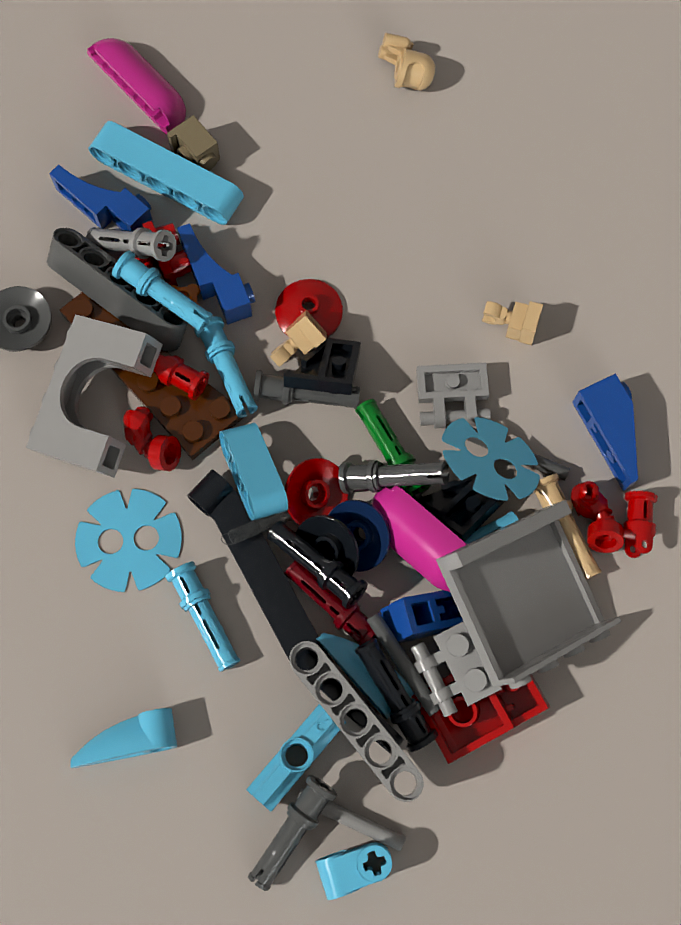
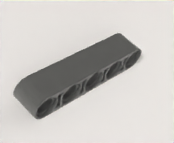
(91, 272)

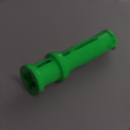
(387, 440)

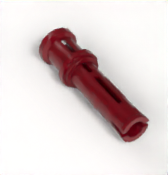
(350, 620)

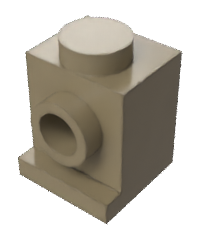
(194, 143)

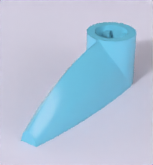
(344, 655)
(134, 737)

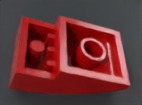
(484, 719)

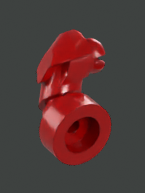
(161, 451)
(604, 533)

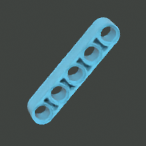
(166, 172)

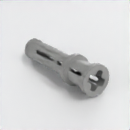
(105, 240)

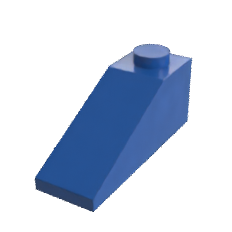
(609, 417)
(421, 615)

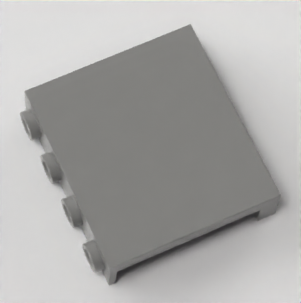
(524, 597)

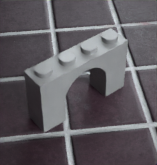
(88, 350)

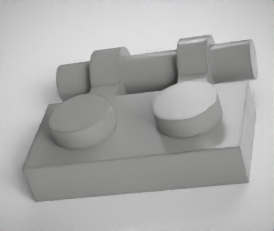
(452, 384)
(464, 664)

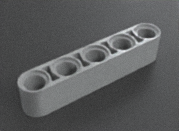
(349, 701)

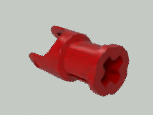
(170, 372)
(639, 522)

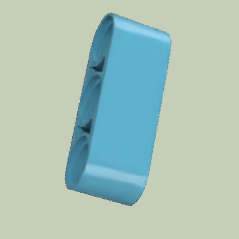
(253, 471)

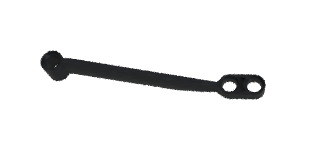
(269, 584)

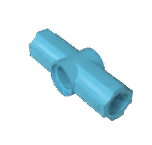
(279, 775)

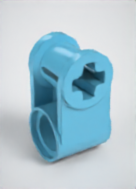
(345, 870)

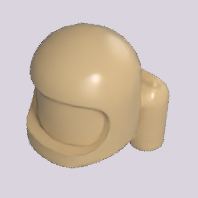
(412, 67)

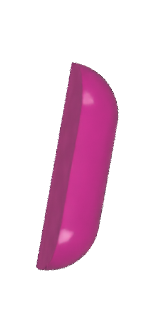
(140, 82)
(416, 533)

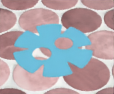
(488, 481)
(144, 564)

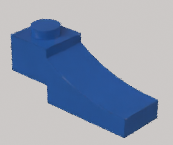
(102, 205)
(213, 280)

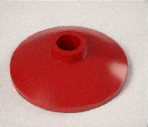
(327, 308)
(323, 479)

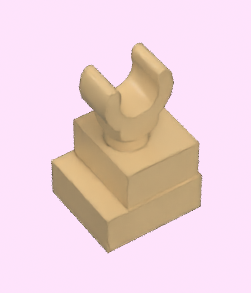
(521, 321)
(303, 335)

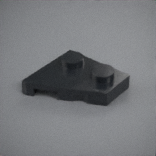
(327, 368)
(460, 506)

